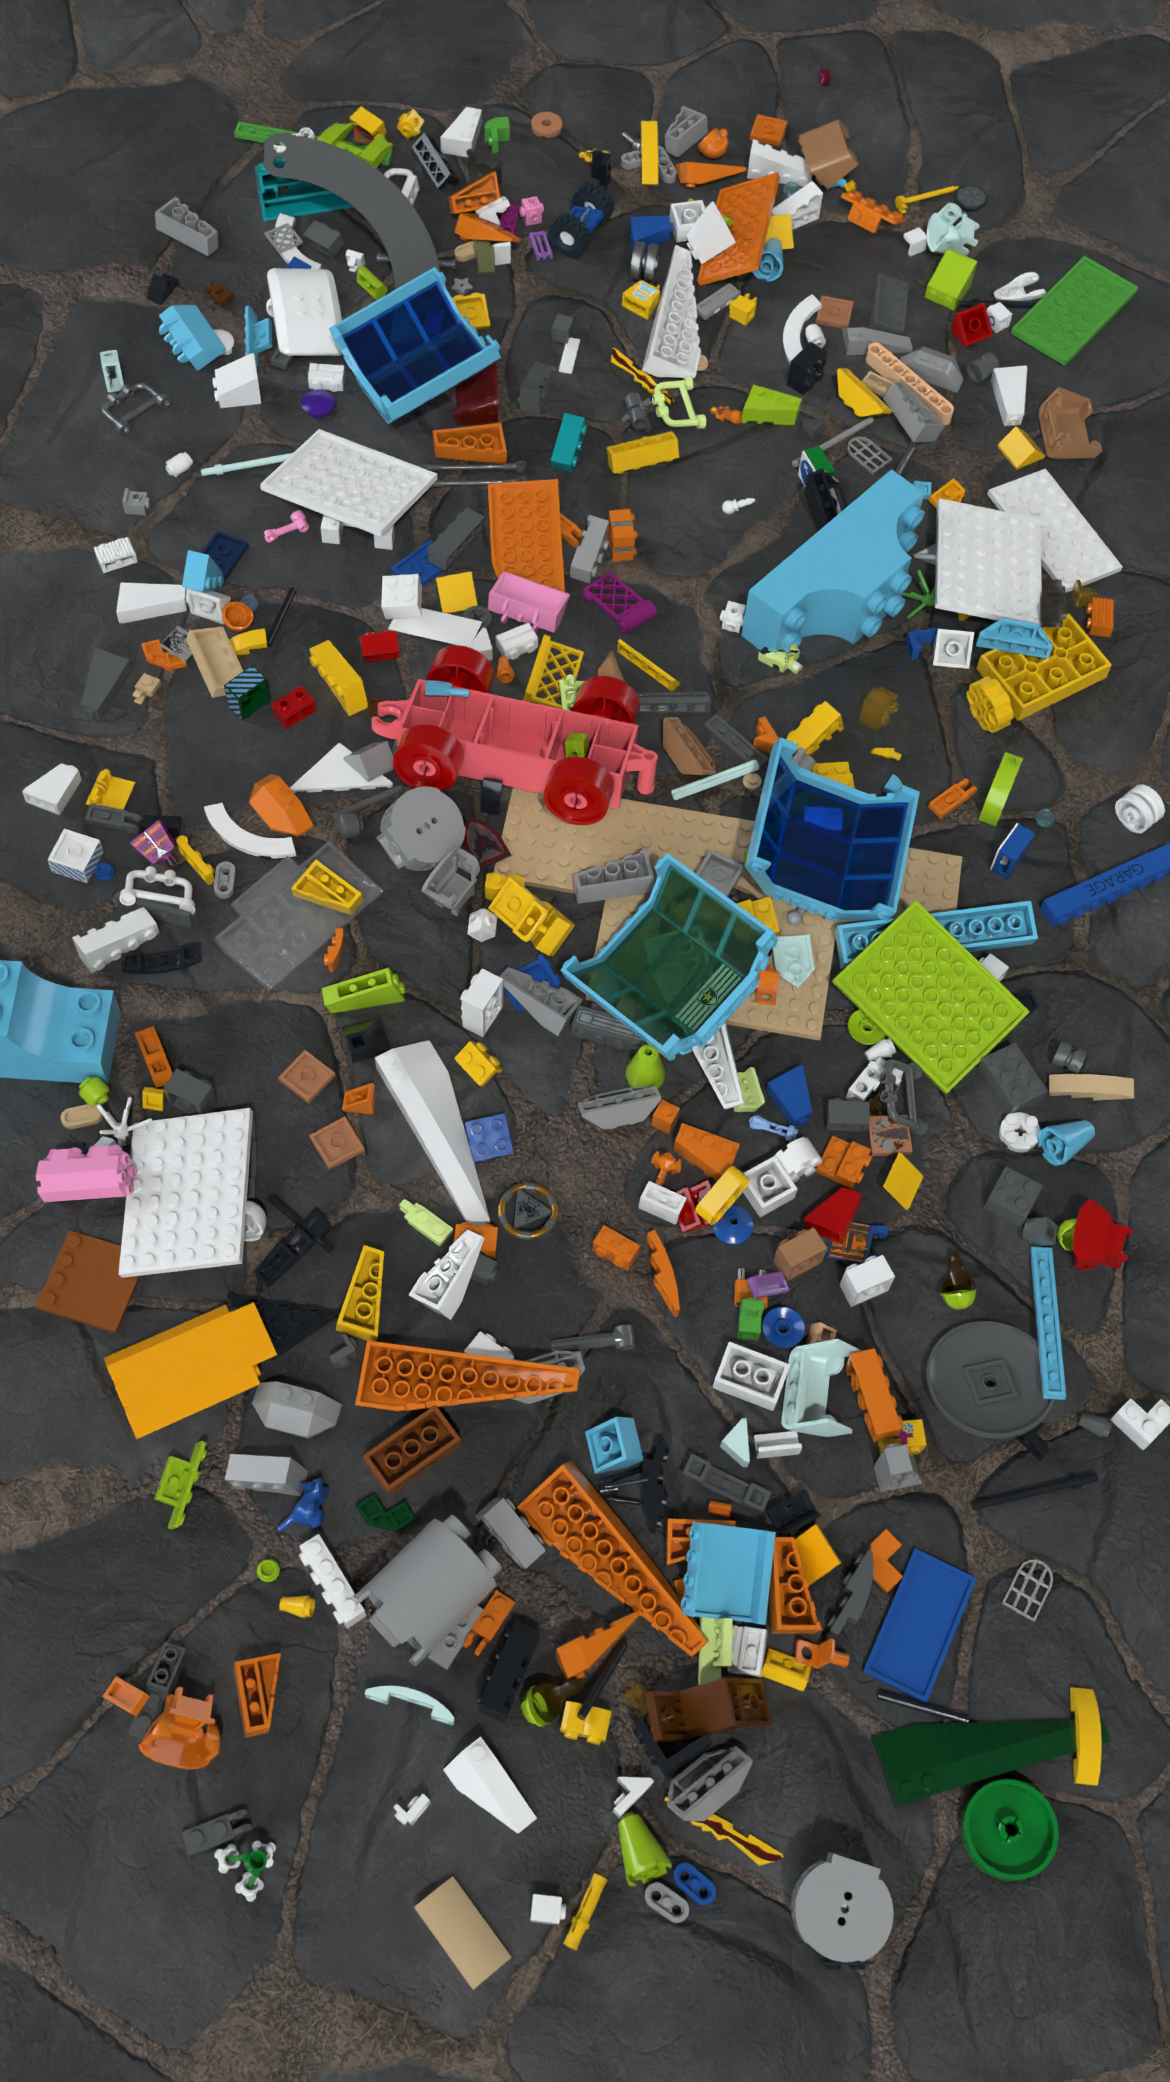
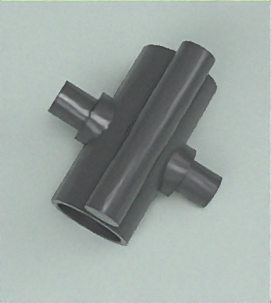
(637, 412)

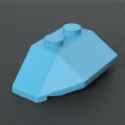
(1016, 638)

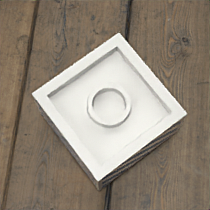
(75, 855)

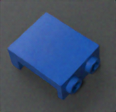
(539, 971)

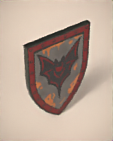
(484, 843)

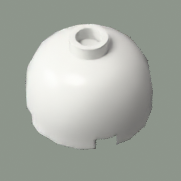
(254, 1222)

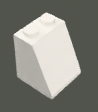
(709, 235)
(237, 383)

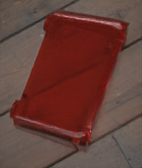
(478, 398)

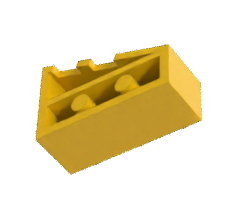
(816, 728)

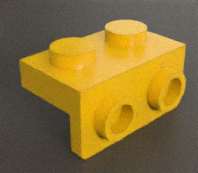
(478, 1062)

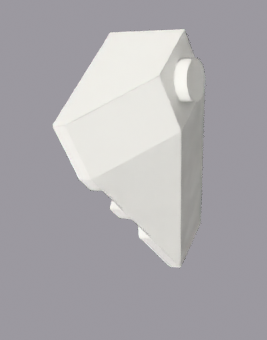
(447, 1281)
(485, 1782)

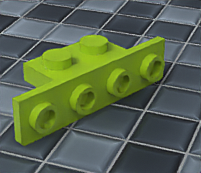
(177, 1483)

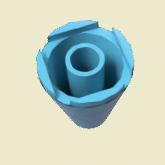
(771, 261)
(1064, 1140)

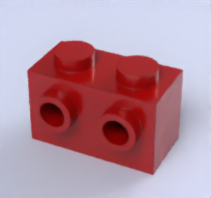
(380, 646)
(293, 707)

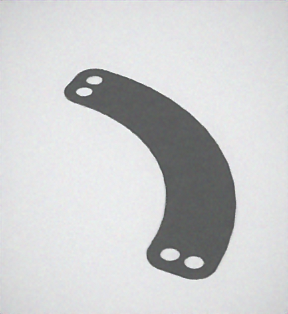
(367, 191)

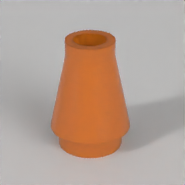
(504, 670)

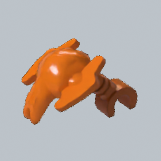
(666, 1163)

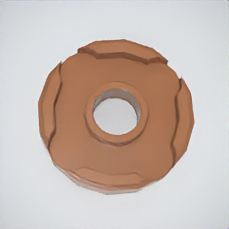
(546, 118)

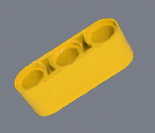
(722, 1195)

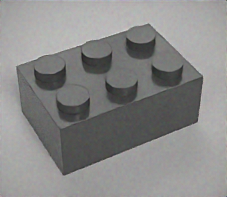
(1012, 1079)

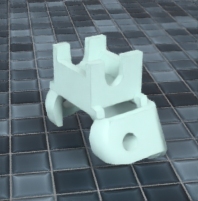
(944, 235)

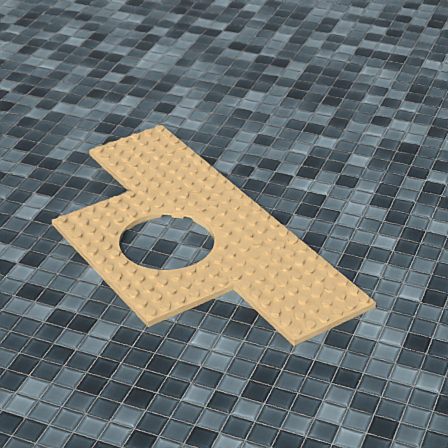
(553, 851)

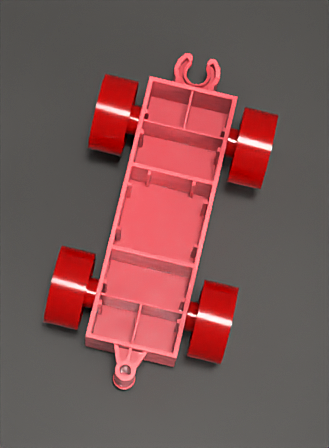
(519, 739)

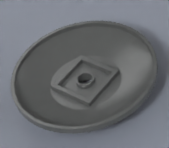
(983, 1353)

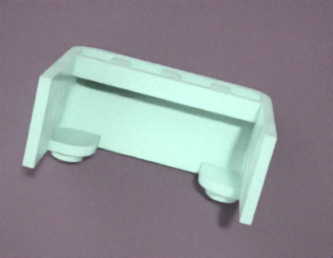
(808, 1387)

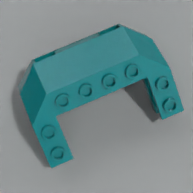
(299, 200)

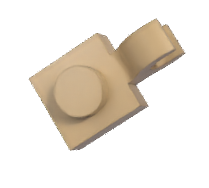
(145, 686)

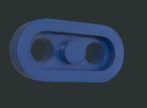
(694, 1884)

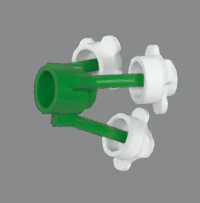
(254, 1862)

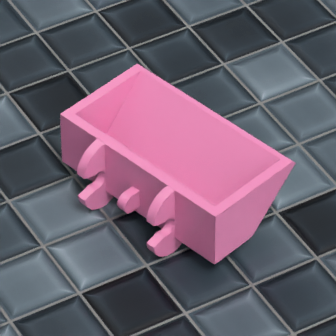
(527, 602)

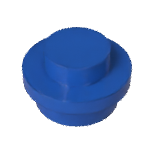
(104, 871)

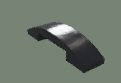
(161, 961)

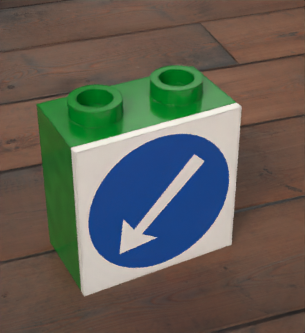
(813, 460)

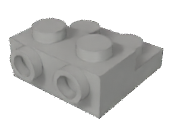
(720, 872)

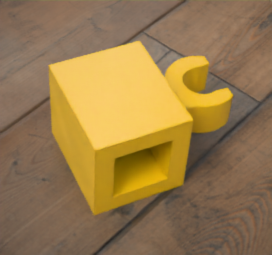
(743, 309)

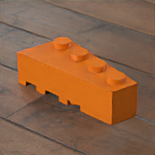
(471, 443)

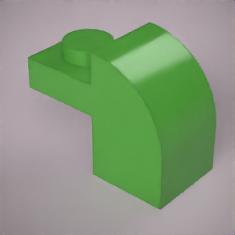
(497, 130)
(750, 1319)

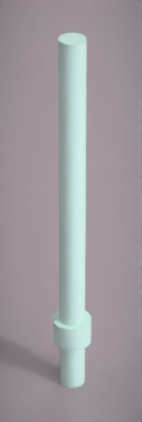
(220, 469)

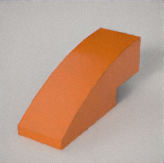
(154, 1056)

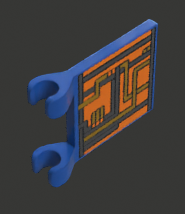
(856, 1244)

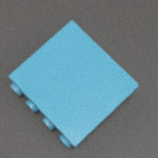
(728, 1573)

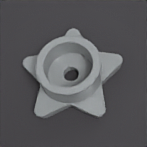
(461, 286)

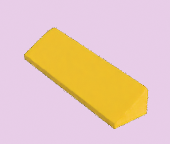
(647, 666)

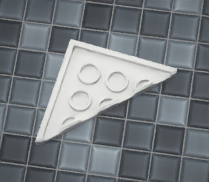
(336, 775)

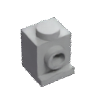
(136, 502)

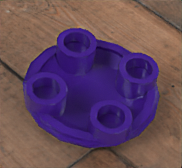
(317, 403)

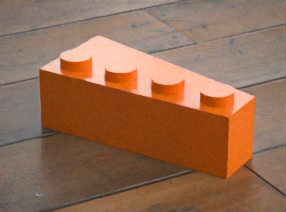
(874, 1394)
(789, 1595)

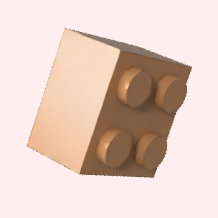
(799, 1253)

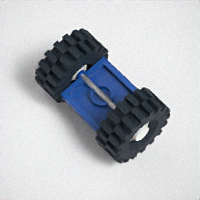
(573, 230)

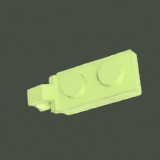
(426, 1222)

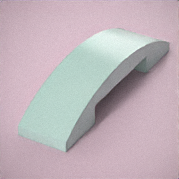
(383, 1693)

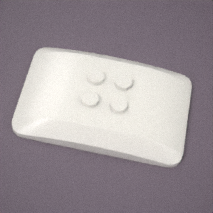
(304, 310)

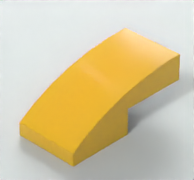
(249, 640)

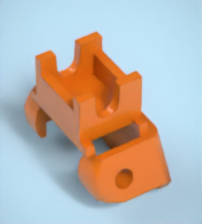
(178, 1736)

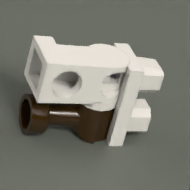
(869, 1081)

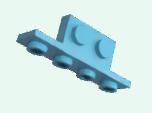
(257, 334)

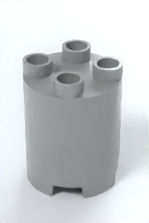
(429, 1587)

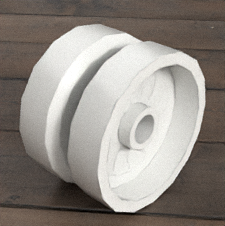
(1140, 808)

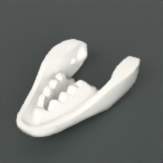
(1015, 289)

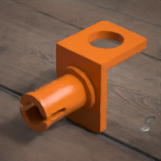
(767, 985)
(821, 1654)

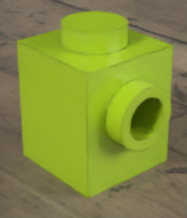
(577, 745)

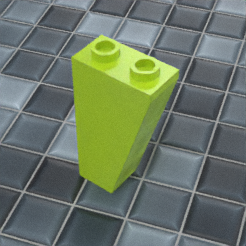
(364, 992)

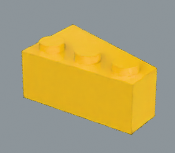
(327, 889)

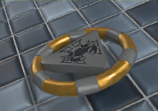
(528, 1210)

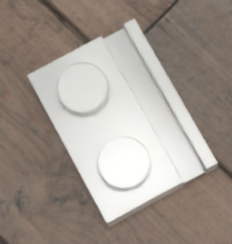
(748, 1651)

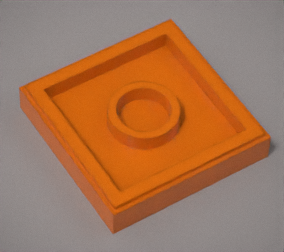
(768, 130)

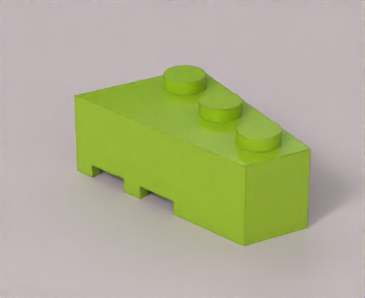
(771, 406)

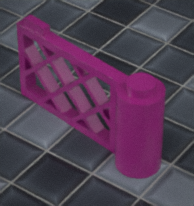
(633, 615)

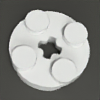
(1023, 1121)

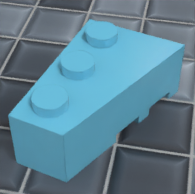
(202, 573)

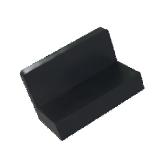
(601, 167)
(172, 823)

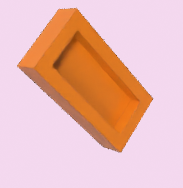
(126, 1696)

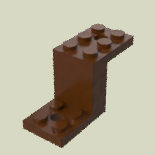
(708, 1709)

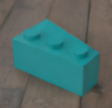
(569, 442)

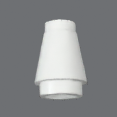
(882, 1049)

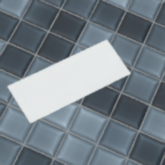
(439, 627)

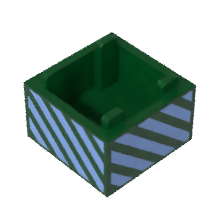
(247, 692)

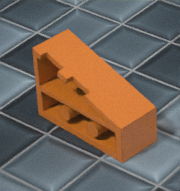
(256, 1691)

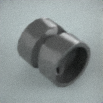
(982, 367)
(1069, 1057)

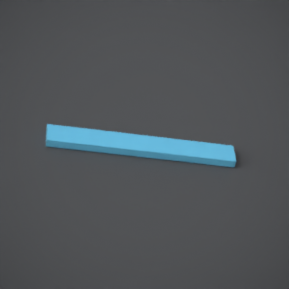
(1047, 1323)

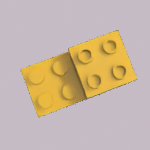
(531, 917)

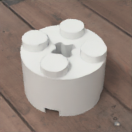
(799, 1158)

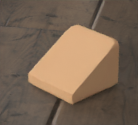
(820, 1332)

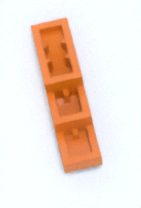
(665, 1278)

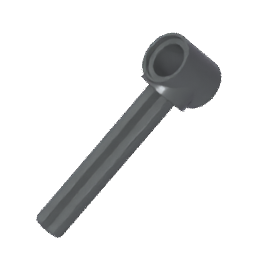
(621, 1338)

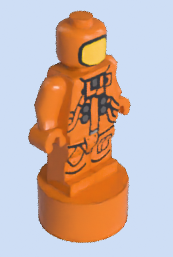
(724, 413)

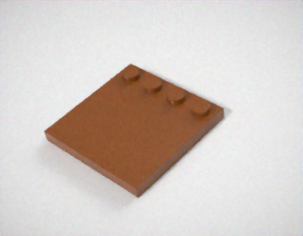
(88, 1284)

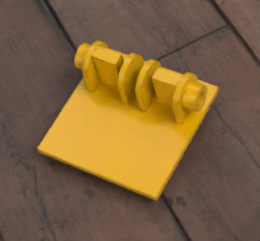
(110, 791)

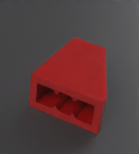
(835, 1215)

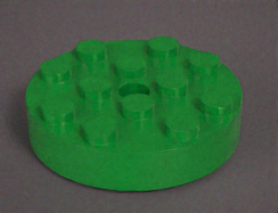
(985, 1834)

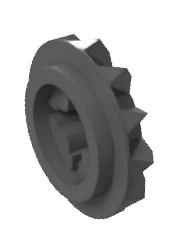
(480, 613)

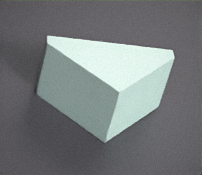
(737, 1443)

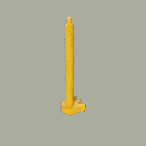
(901, 201)

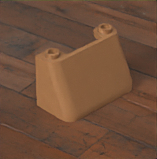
(1064, 426)

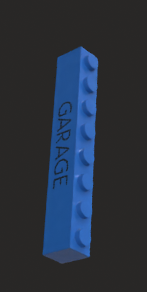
(1107, 887)

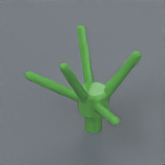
(927, 598)

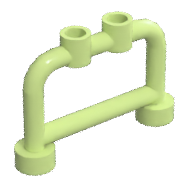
(663, 411)

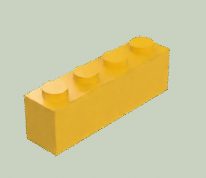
(642, 452)

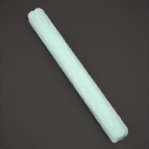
(715, 779)

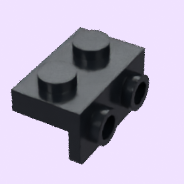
(792, 1513)

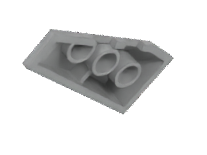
(858, 339)
(548, 1005)

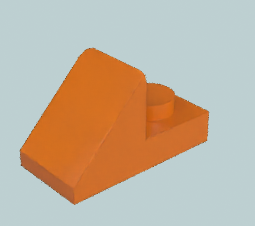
(766, 736)

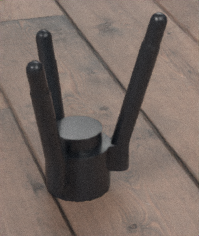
(609, 1486)

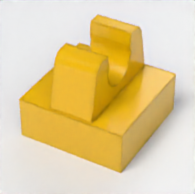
(153, 1098)

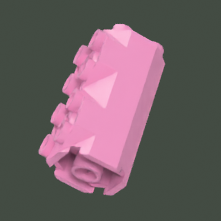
(76, 1176)

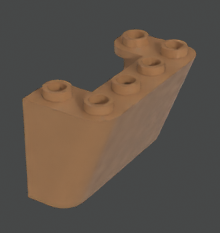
(827, 153)

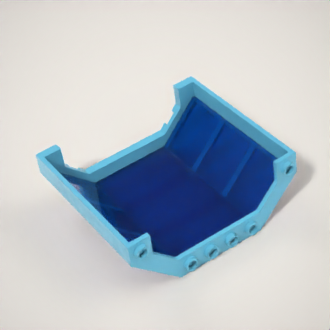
(411, 346)
(829, 842)

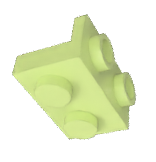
(751, 1091)

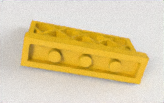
(540, 666)

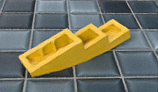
(649, 153)

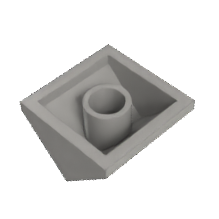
(371, 760)

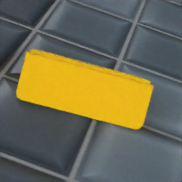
(785, 1670)

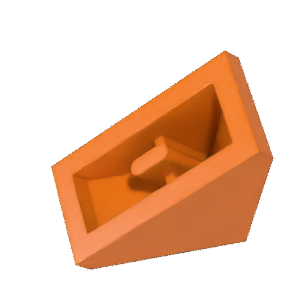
(360, 1100)

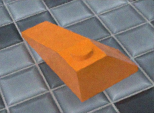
(698, 173)
(473, 227)

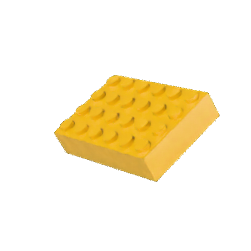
(1039, 681)

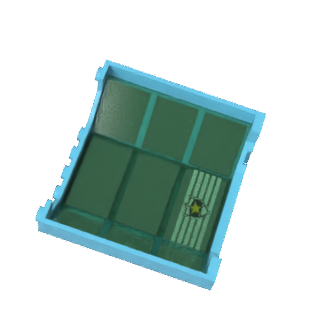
(677, 963)

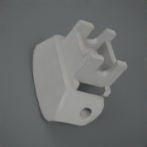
(447, 886)

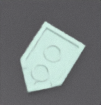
(794, 958)

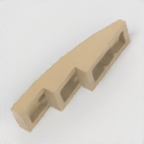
(1090, 1085)

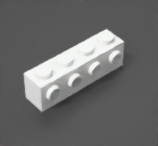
(332, 1581)

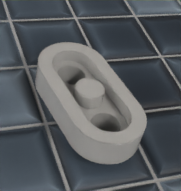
(224, 881)
(666, 1902)

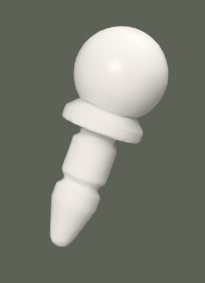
(730, 506)

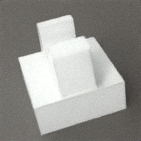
(354, 260)

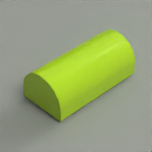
(371, 283)

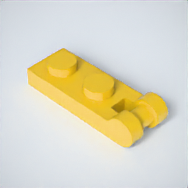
(195, 860)

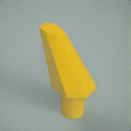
(886, 753)

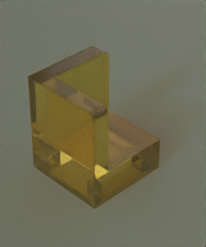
(1082, 595)
(637, 1700)

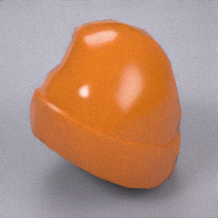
(714, 144)

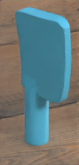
(444, 689)

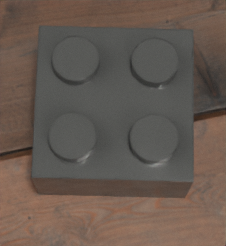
(189, 1093)
(1013, 1197)

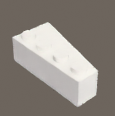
(767, 161)
(115, 938)

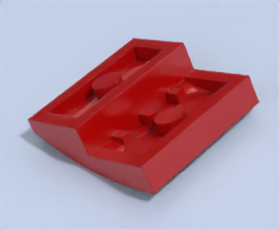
(688, 1218)

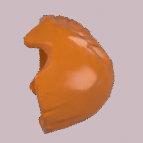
(237, 616)

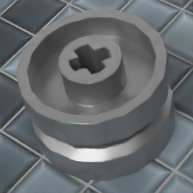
(643, 261)

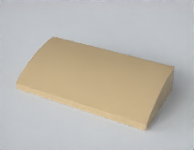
(214, 658)
(462, 1933)

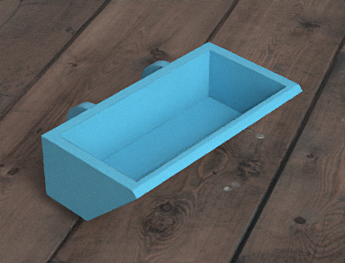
(191, 335)

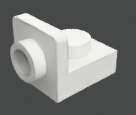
(416, 1808)

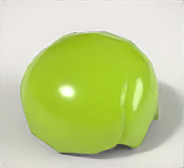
(1065, 1234)

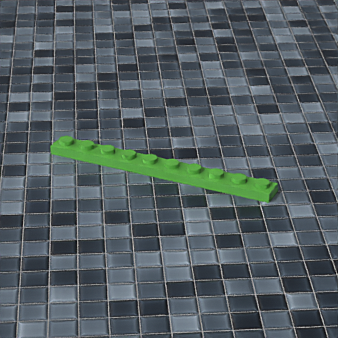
(261, 133)

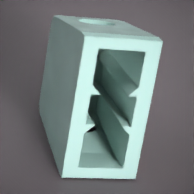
(111, 365)

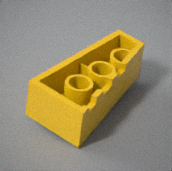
(339, 676)
(362, 1303)

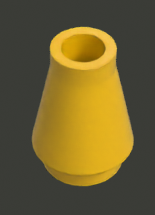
(300, 1605)

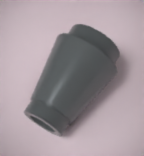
(1096, 1424)

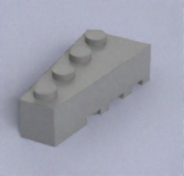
(615, 879)

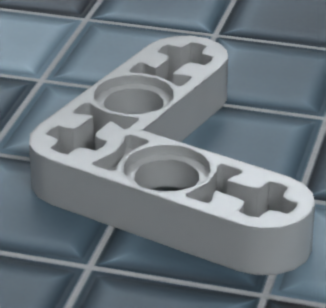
(631, 160)

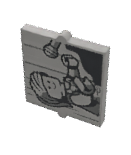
(177, 644)

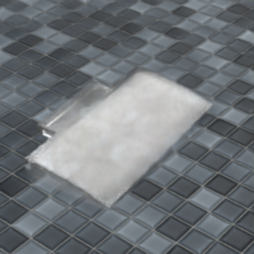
(282, 930)

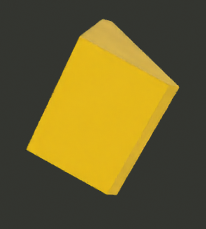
(1020, 449)

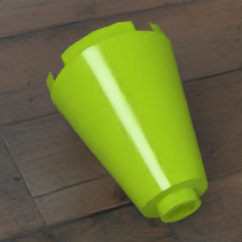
(646, 1068)
(640, 1851)

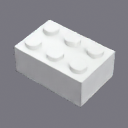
(482, 1002)
(751, 1376)

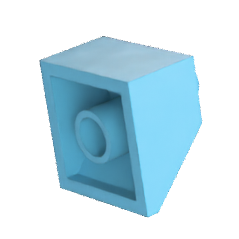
(614, 1445)

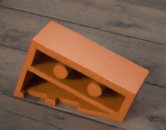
(475, 195)
(706, 1150)
(678, 1537)

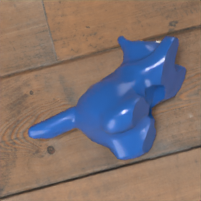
(308, 1508)

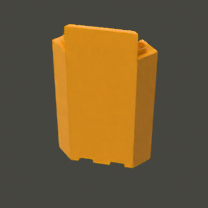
(190, 1367)

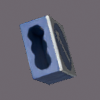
(1012, 851)

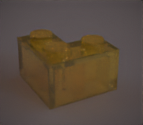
(878, 707)

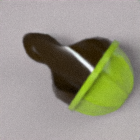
(958, 1287)
(545, 1702)

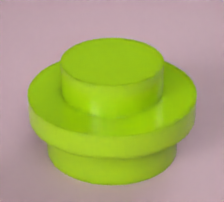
(268, 1570)

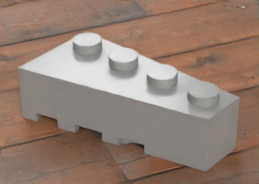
(186, 227)
(913, 413)

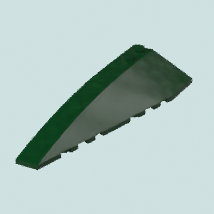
(949, 1756)

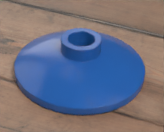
(735, 1233)
(787, 1319)

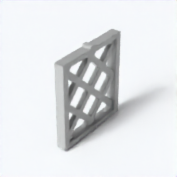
(279, 230)

